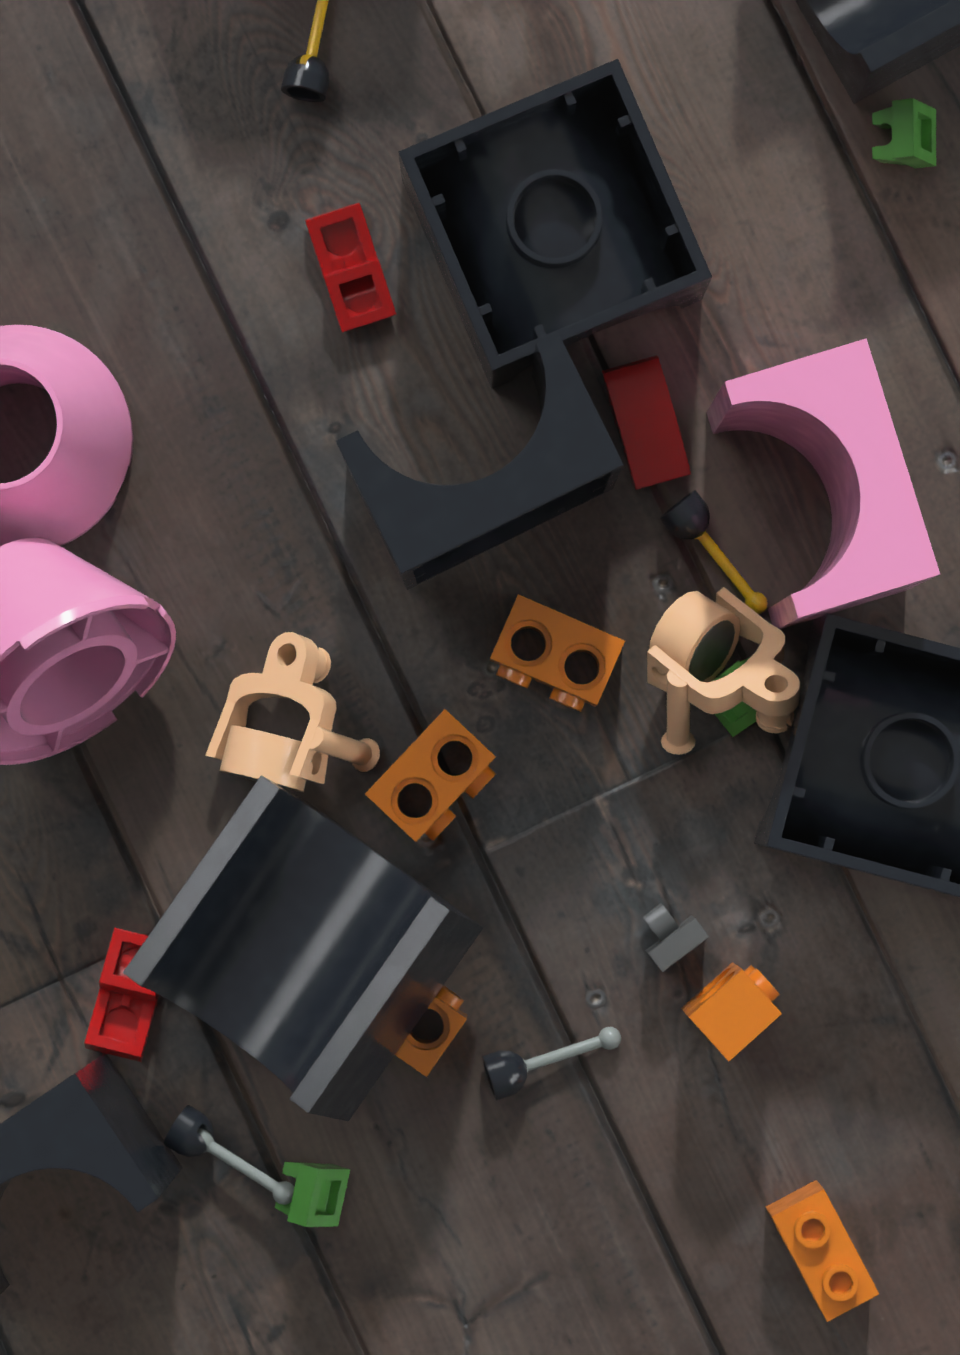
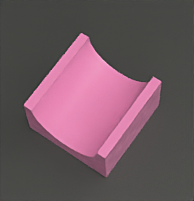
(841, 423)

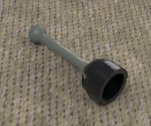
(508, 1070)
(194, 1135)

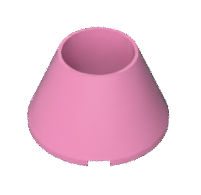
(90, 444)
(70, 648)

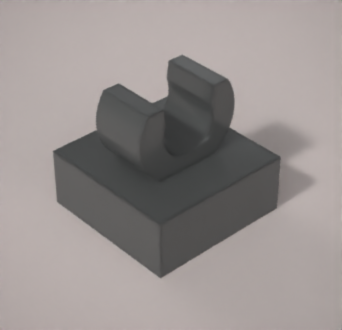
(674, 939)

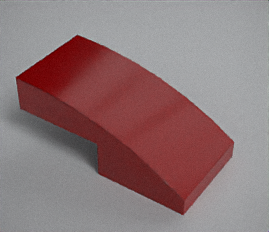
(350, 267)
(646, 422)
(122, 1006)

